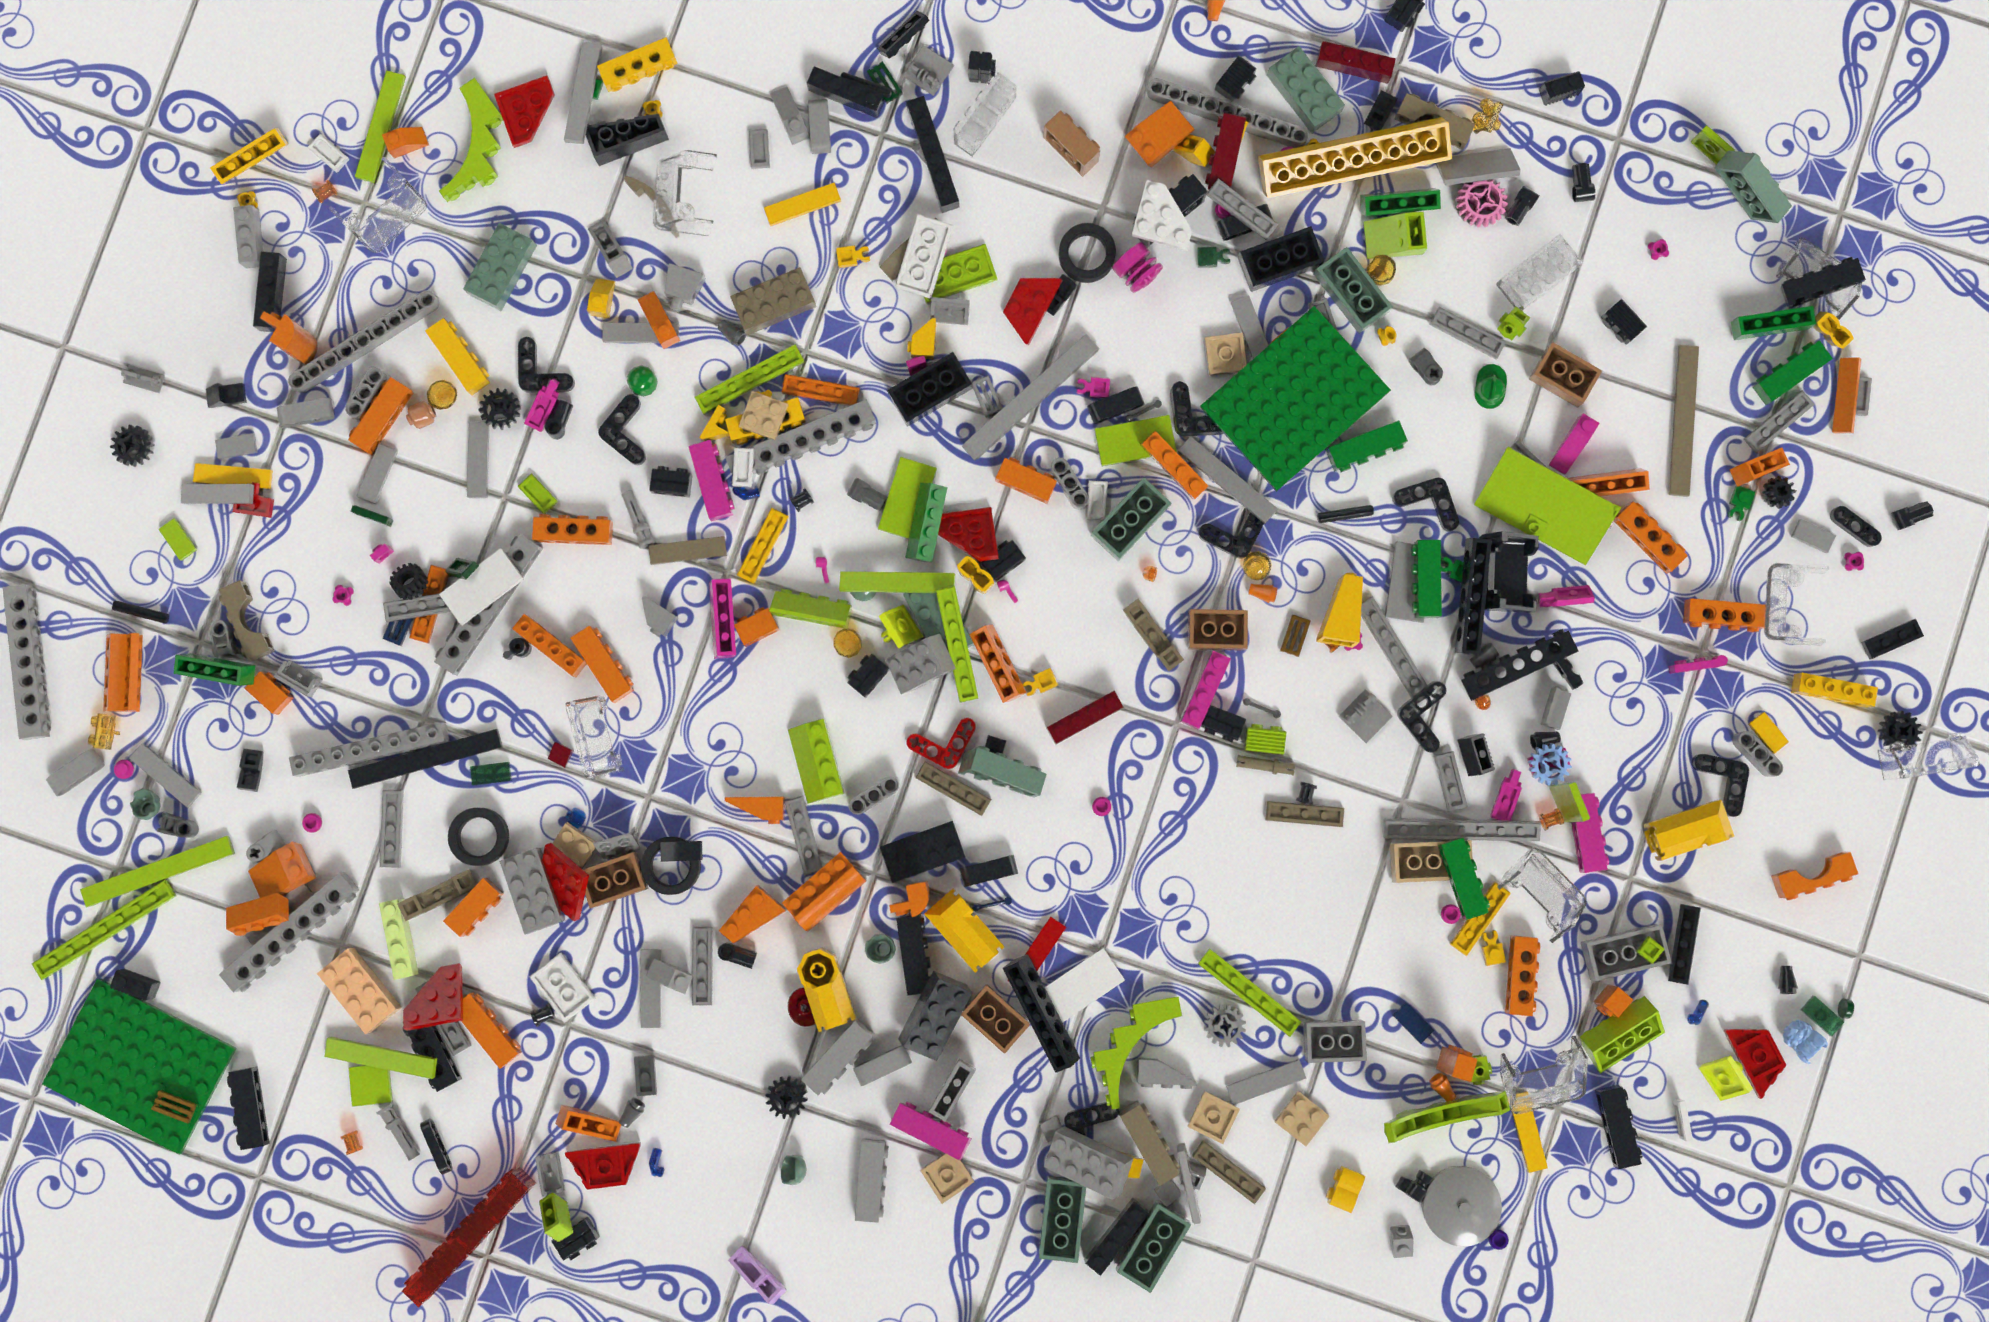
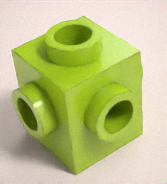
(1513, 323)
(1484, 1070)

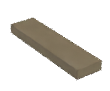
(687, 550)
(953, 788)
(1304, 814)
(1228, 1172)

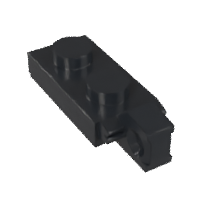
(1564, 668)

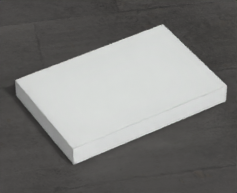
(562, 987)

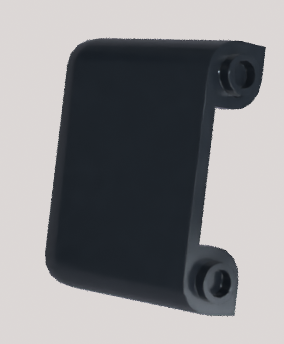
(1509, 572)

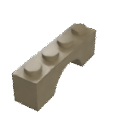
(1414, 110)
(236, 600)

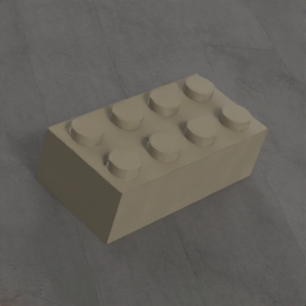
(773, 301)
(1148, 1142)

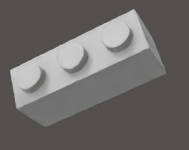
(248, 235)
(952, 1090)

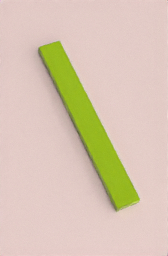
(157, 871)
(104, 929)

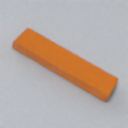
(820, 390)
(1846, 395)
(424, 625)

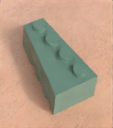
(1003, 771)

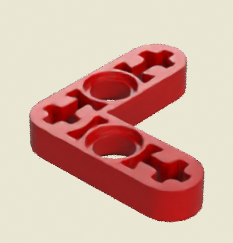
(943, 752)

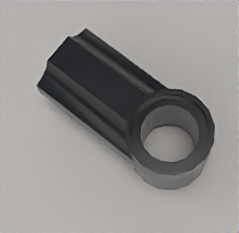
(1583, 188)
(1523, 203)
(559, 417)
(1909, 516)
(739, 955)

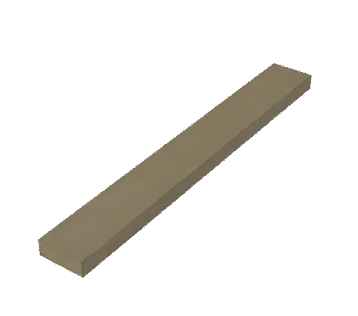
(1683, 420)

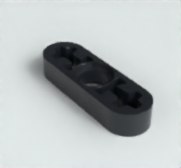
(1864, 539)
(436, 1146)

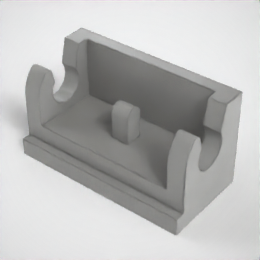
(950, 310)
(298, 678)
(550, 1173)

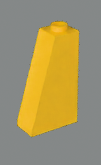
(1343, 614)

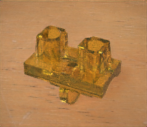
(1488, 118)
(104, 731)

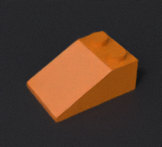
(1159, 133)
(282, 871)

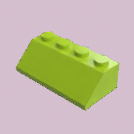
(811, 609)
(816, 761)
(1622, 1036)

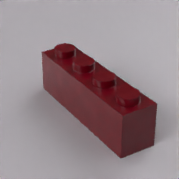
(1355, 62)
(1227, 149)
(1084, 717)

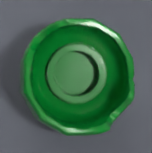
(642, 380)

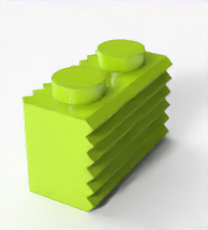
(1265, 740)
(555, 1217)

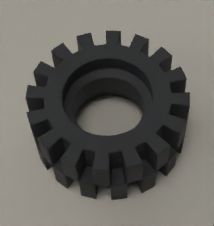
(404, 574)

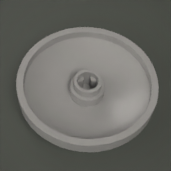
(1462, 1206)

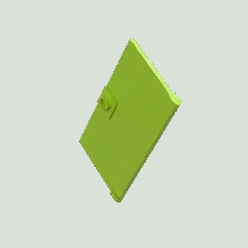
(1547, 505)

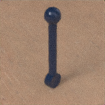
(1007, 901)

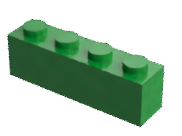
(1400, 202)
(1773, 323)
(1793, 372)
(1367, 445)
(926, 522)
(1427, 579)
(214, 669)
(1463, 878)

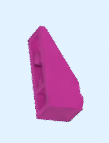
(1574, 443)

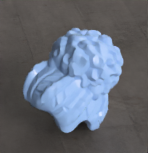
(1803, 1040)

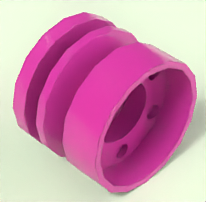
(1140, 270)

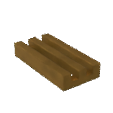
(1290, 651)
(156, 1107)

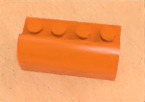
(291, 337)
(122, 672)
(824, 892)
(917, 900)

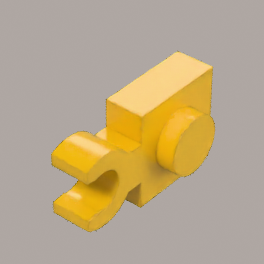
(848, 256)
(1043, 681)
(1493, 952)

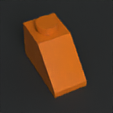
(405, 140)

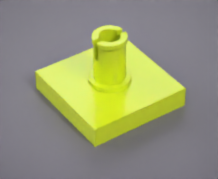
(899, 627)
(1726, 1078)

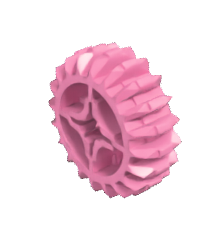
(1474, 198)

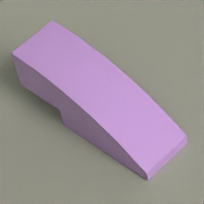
(757, 1275)

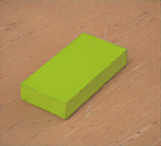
(537, 493)
(177, 539)

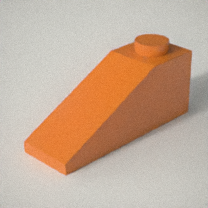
(658, 320)
(1759, 467)
(762, 807)
(587, 1123)

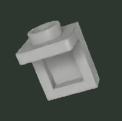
(1402, 1241)

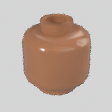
(421, 414)

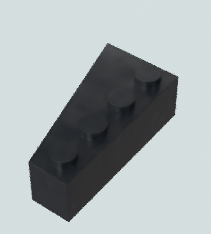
(624, 137)
(1823, 282)

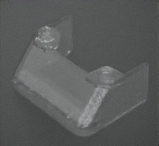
(668, 211)
(390, 217)
(1808, 257)
(1779, 578)
(592, 737)
(1927, 757)
(1549, 888)
(1548, 1084)

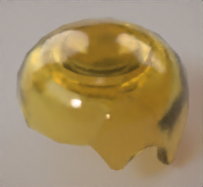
(1382, 269)
(442, 394)
(1257, 565)
(847, 642)

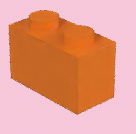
(756, 627)
(269, 692)
(1612, 1001)

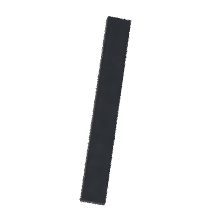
(425, 758)

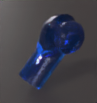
(745, 494)
(1698, 1013)
(654, 1163)

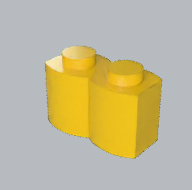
(1833, 333)
(980, 579)
(1345, 1189)

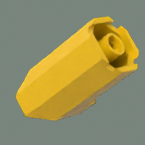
(1688, 830)
(964, 932)
(825, 989)

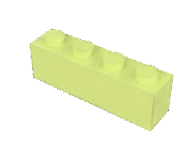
(398, 940)

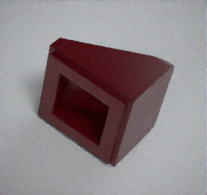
(560, 754)

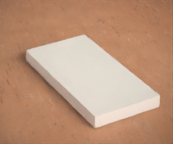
(924, 256)
(482, 588)
(1083, 984)

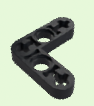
(531, 373)
(1191, 422)
(616, 428)
(1435, 495)
(1240, 540)
(1415, 717)
(1729, 772)
(1079, 1127)

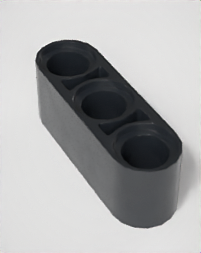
(1232, 227)
(1115, 405)
(988, 871)

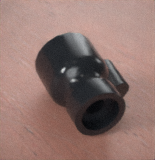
(518, 647)
(1417, 1188)

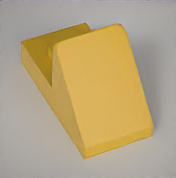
(712, 430)

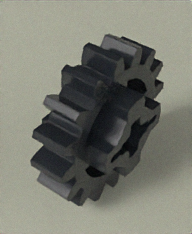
(495, 415)
(134, 436)
(1890, 729)
(777, 1096)

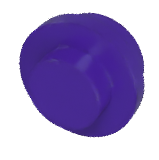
(1498, 1239)

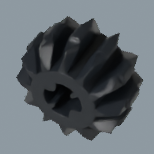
(1784, 489)

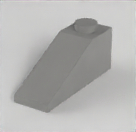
(790, 115)
(610, 248)

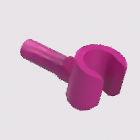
(822, 562)
(1004, 585)

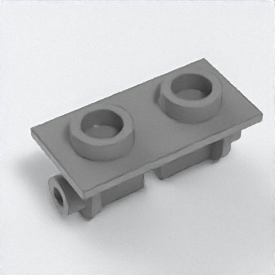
(143, 378)

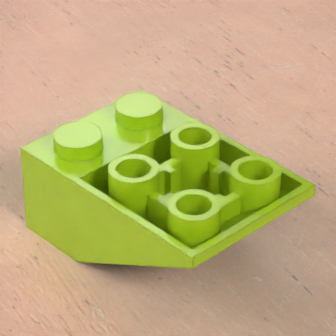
(1396, 235)

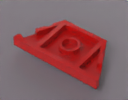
(1029, 304)
(1758, 1056)
(604, 1165)

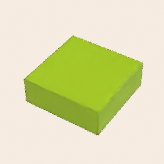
(1650, 950)

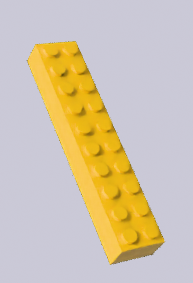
(1355, 157)

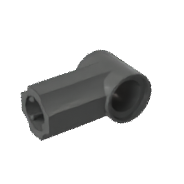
(864, 493)

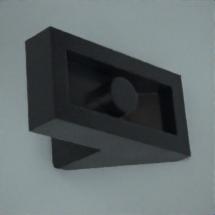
(225, 395)

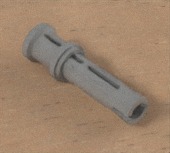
(641, 527)
(394, 1124)

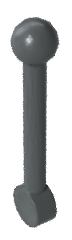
(1157, 404)
(1276, 714)

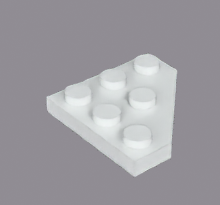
(1160, 218)

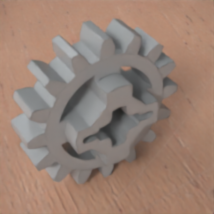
(1215, 1027)

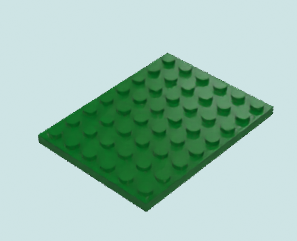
(1295, 398)
(126, 1054)

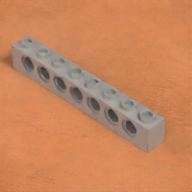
(808, 431)
(487, 616)
(21, 672)
(369, 749)
(233, 974)

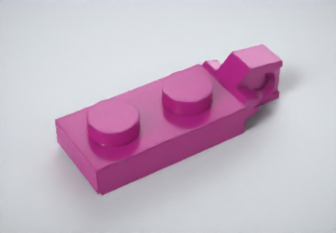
(543, 406)
(1566, 596)
(1507, 797)

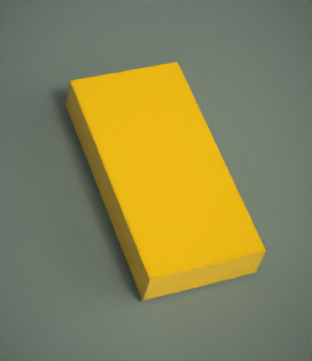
(1768, 732)

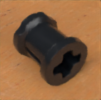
(801, 500)
(1306, 793)
(542, 1015)

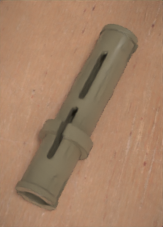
(1266, 765)

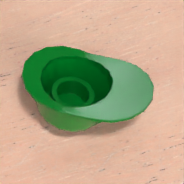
(1490, 386)

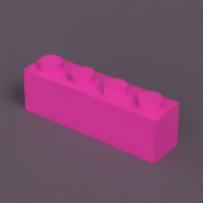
(710, 480)
(722, 618)
(1205, 690)
(1589, 839)
(931, 1131)

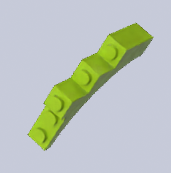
(482, 145)
(1125, 1038)
(1445, 1113)

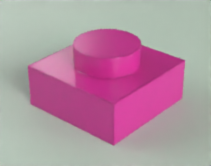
(916, 364)
(381, 552)

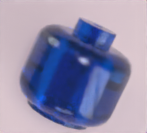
(575, 817)

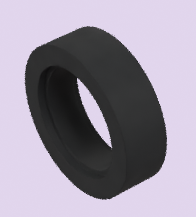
(1097, 232)
(459, 822)
(657, 885)

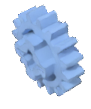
(1545, 771)

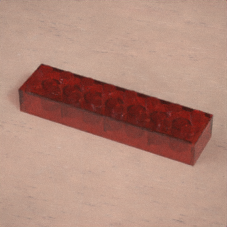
(468, 1237)

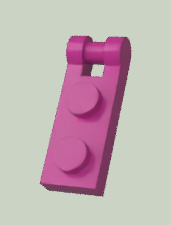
(1698, 664)

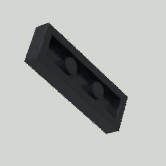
(903, 34)
(1892, 639)

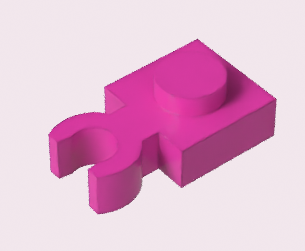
(1098, 387)

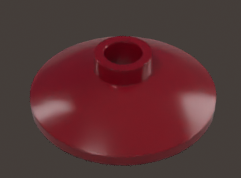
(802, 1018)

